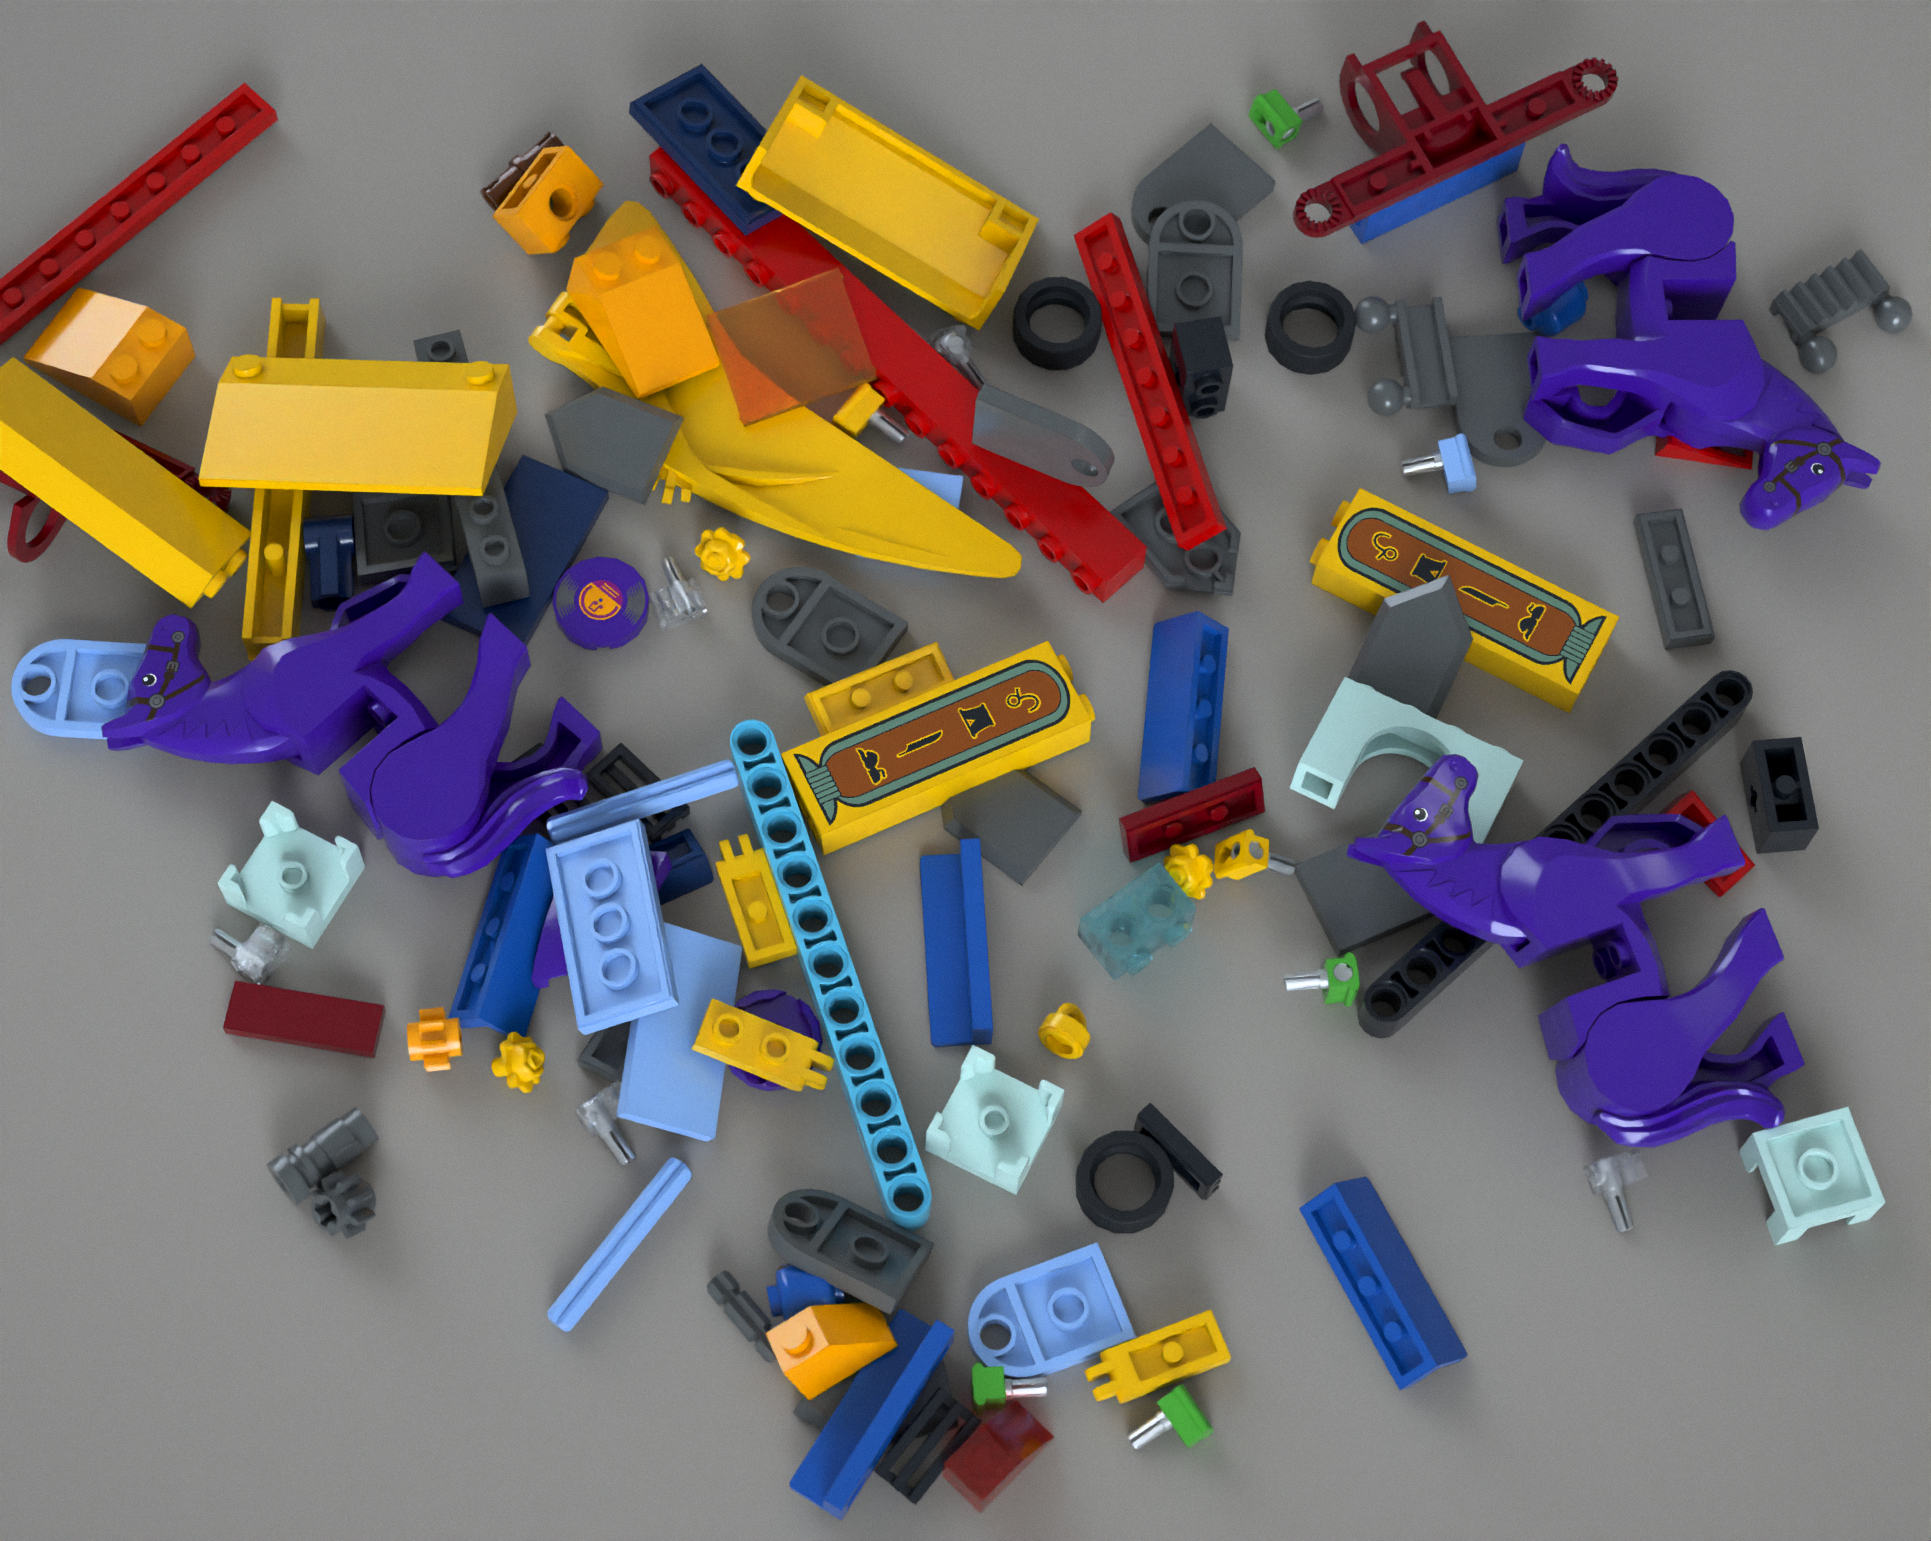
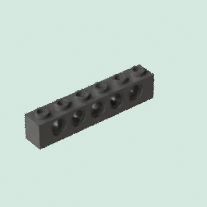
(484, 518)

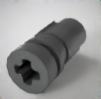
(322, 1155)

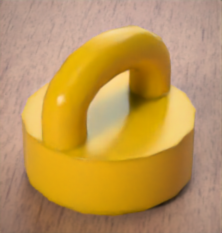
(1065, 1032)

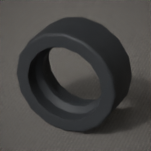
(1057, 292)
(1317, 297)
(1124, 1143)

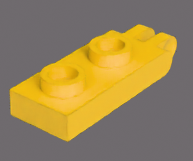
(754, 904)
(761, 1047)
(1160, 1358)

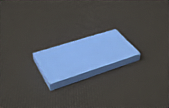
(612, 927)
(662, 1076)

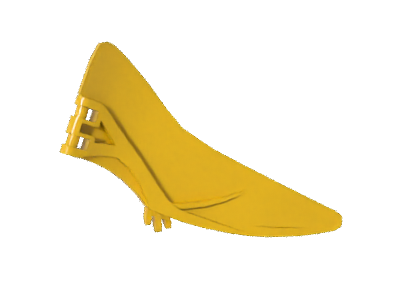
(787, 469)

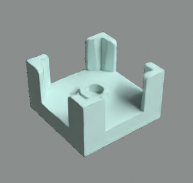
(293, 878)
(994, 1122)
(1813, 1173)

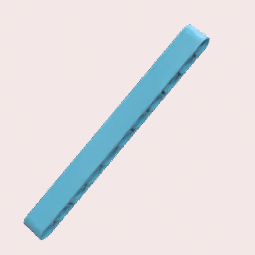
(835, 992)

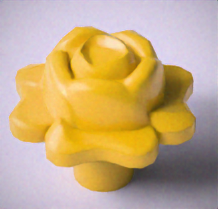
(722, 553)
(1189, 869)
(520, 1062)

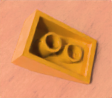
(643, 312)
(113, 353)

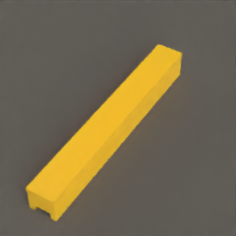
(277, 534)

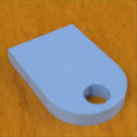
(85, 688)
(1053, 1313)

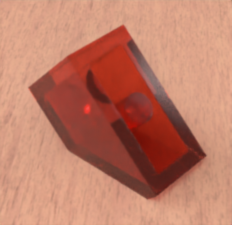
(996, 1455)

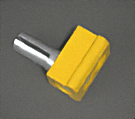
(863, 409)
(1246, 855)

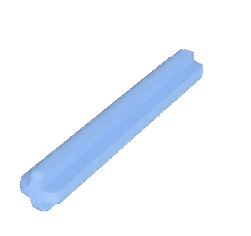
(642, 802)
(619, 1244)

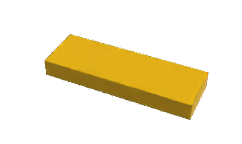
(878, 688)

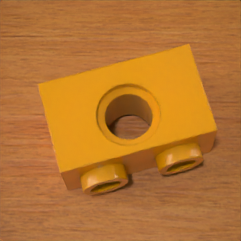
(527, 210)

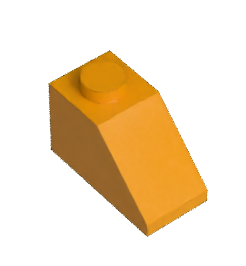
(829, 1344)

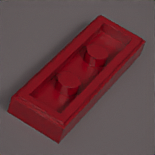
(1192, 814)
(304, 1019)

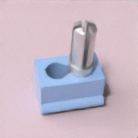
(1453, 459)

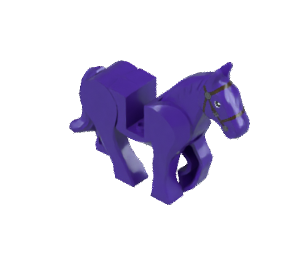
(1671, 359)
(315, 695)
(1620, 1047)

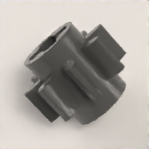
(343, 1204)

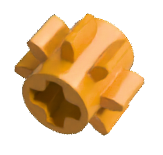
(434, 1039)

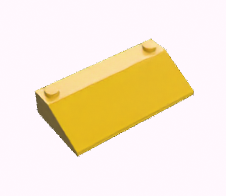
(889, 203)
(358, 425)

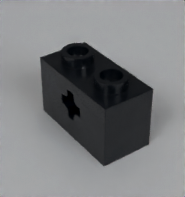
(1201, 365)
(1779, 795)

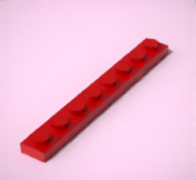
(131, 207)
(1150, 383)

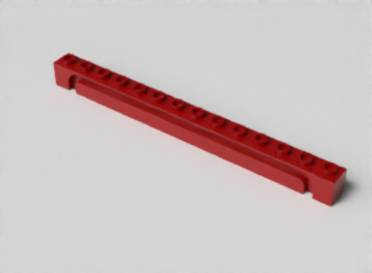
(928, 393)

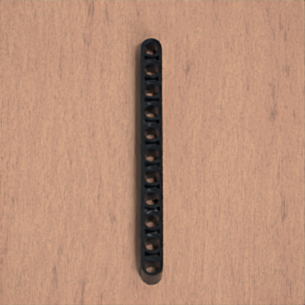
(1601, 801)

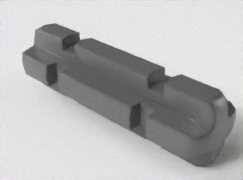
(742, 1312)

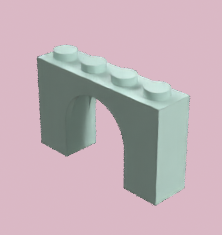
(1370, 724)

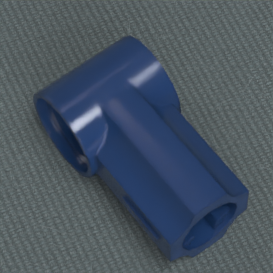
(331, 549)

